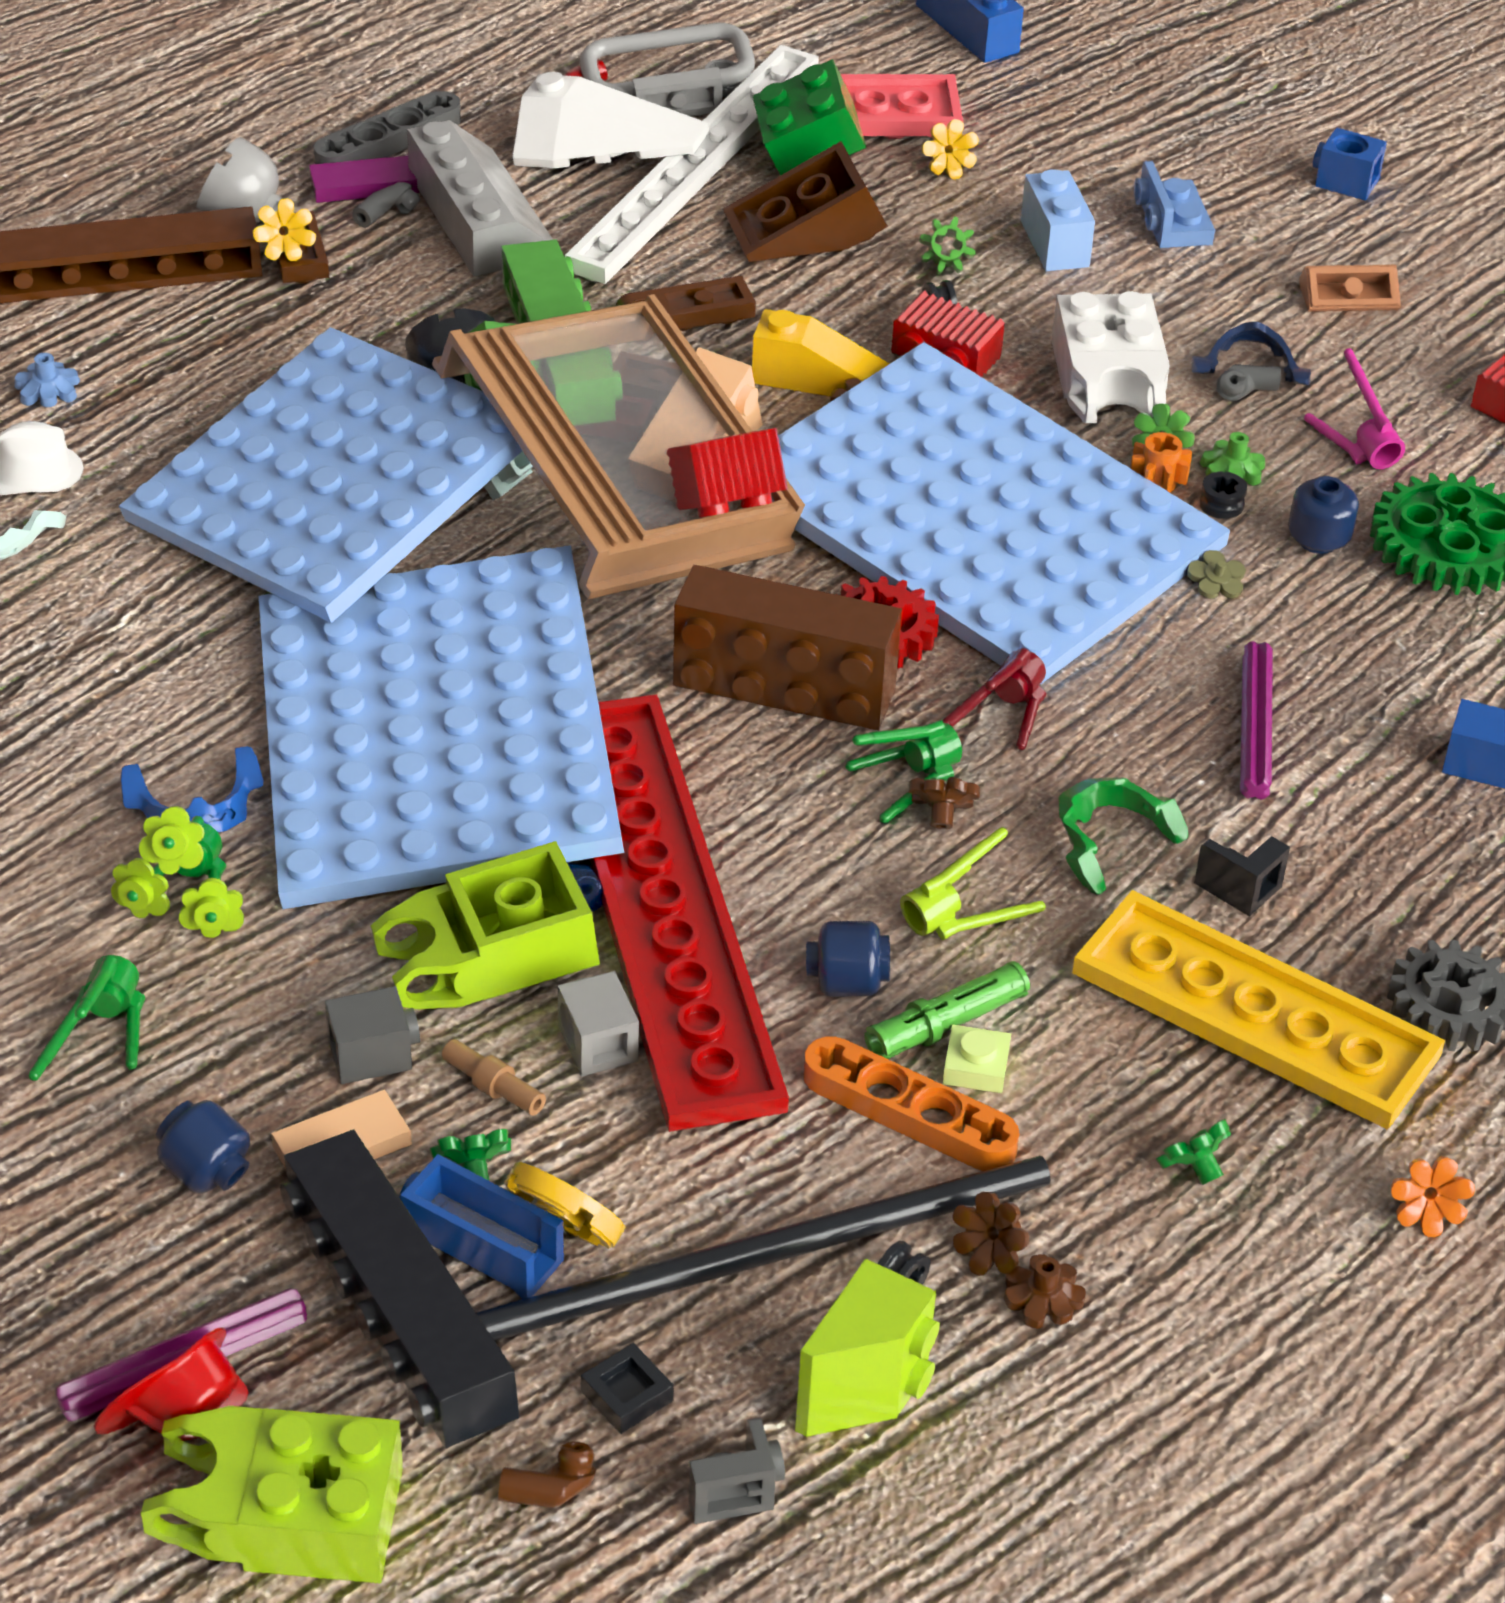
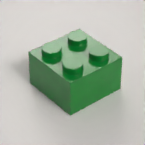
(807, 116)

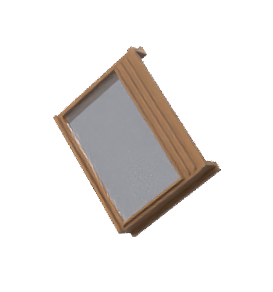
(594, 414)

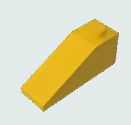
(807, 355)

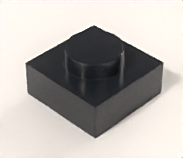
(627, 1388)

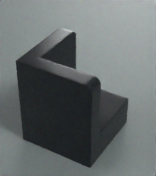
(1240, 879)

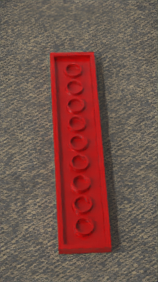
(678, 937)

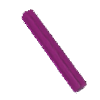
(1256, 720)
(243, 1329)

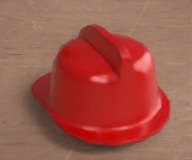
(188, 1385)

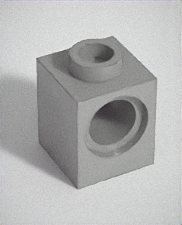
(598, 1023)

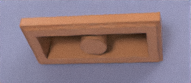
(1350, 288)

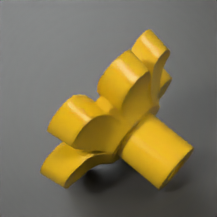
(950, 149)
(294, 230)

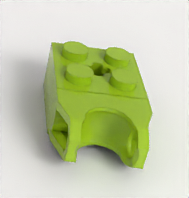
(492, 930)
(284, 1491)

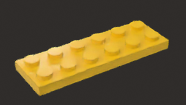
(1259, 1008)

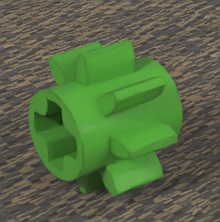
(935, 249)

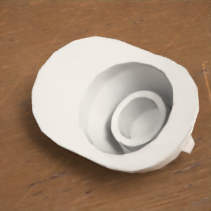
(36, 459)

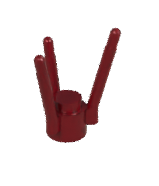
(1014, 682)

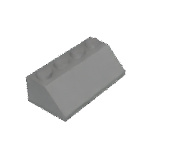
(471, 194)

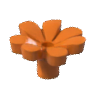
(1432, 1195)

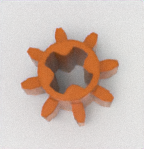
(1162, 460)

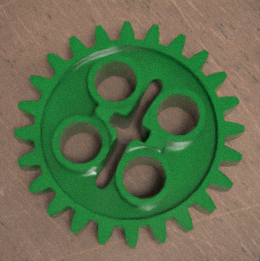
(1443, 532)

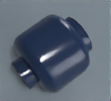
(1323, 514)
(849, 958)
(203, 1146)

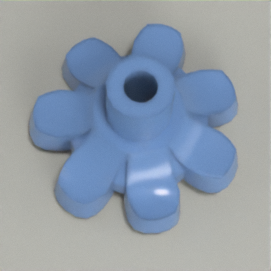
(46, 381)

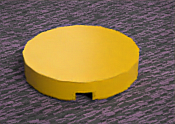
(580, 1213)

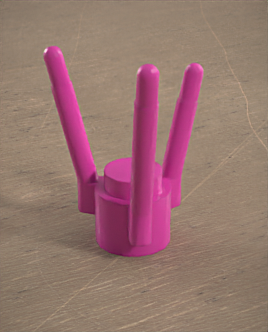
(1375, 437)

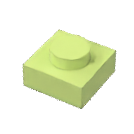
(977, 1058)

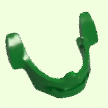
(1081, 800)

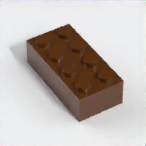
(786, 647)

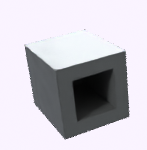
(370, 1034)

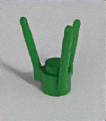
(930, 750)
(105, 994)

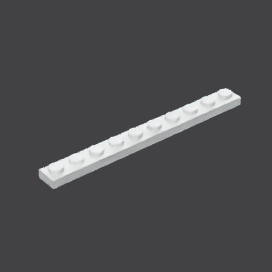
(680, 177)

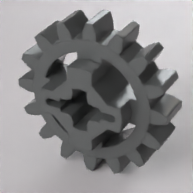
(1450, 994)

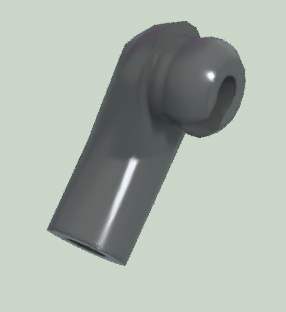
(383, 200)
(1243, 379)

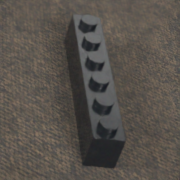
(400, 1290)

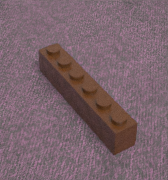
(128, 254)

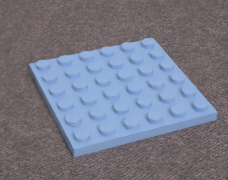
(327, 473)

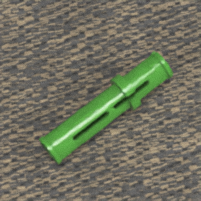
(927, 1020)

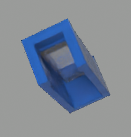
(485, 1225)

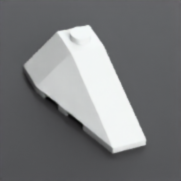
(585, 119)

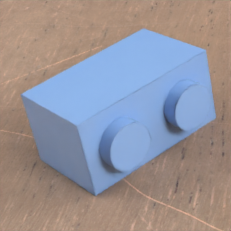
(1057, 220)

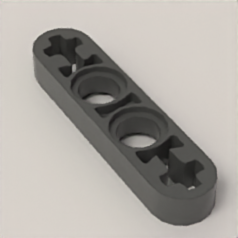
(387, 131)

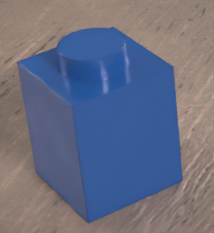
(1477, 744)

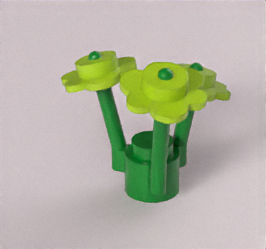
(191, 851)

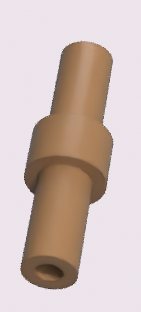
(493, 1077)

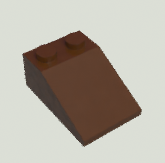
(807, 210)

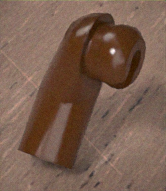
(553, 1486)

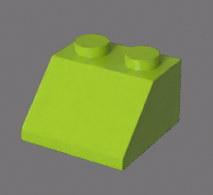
(867, 1353)

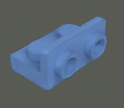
(1172, 210)

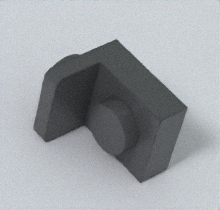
(737, 1482)

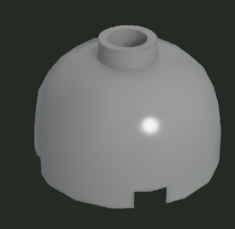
(243, 181)

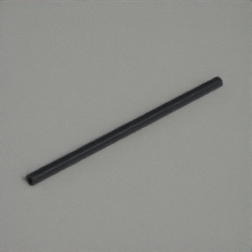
(760, 1249)

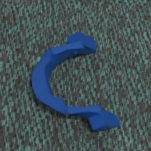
(219, 815)

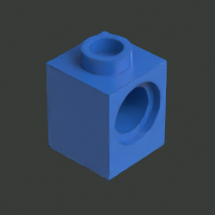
(1349, 163)

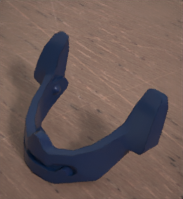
(1257, 333)

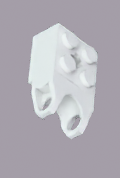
(1109, 352)

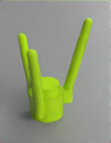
(936, 900)

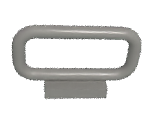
(684, 92)

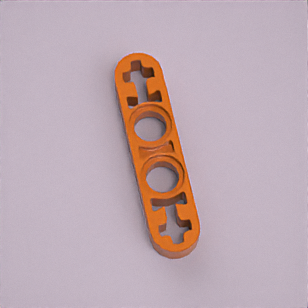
(914, 1097)

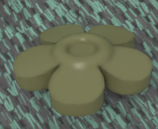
(1217, 575)

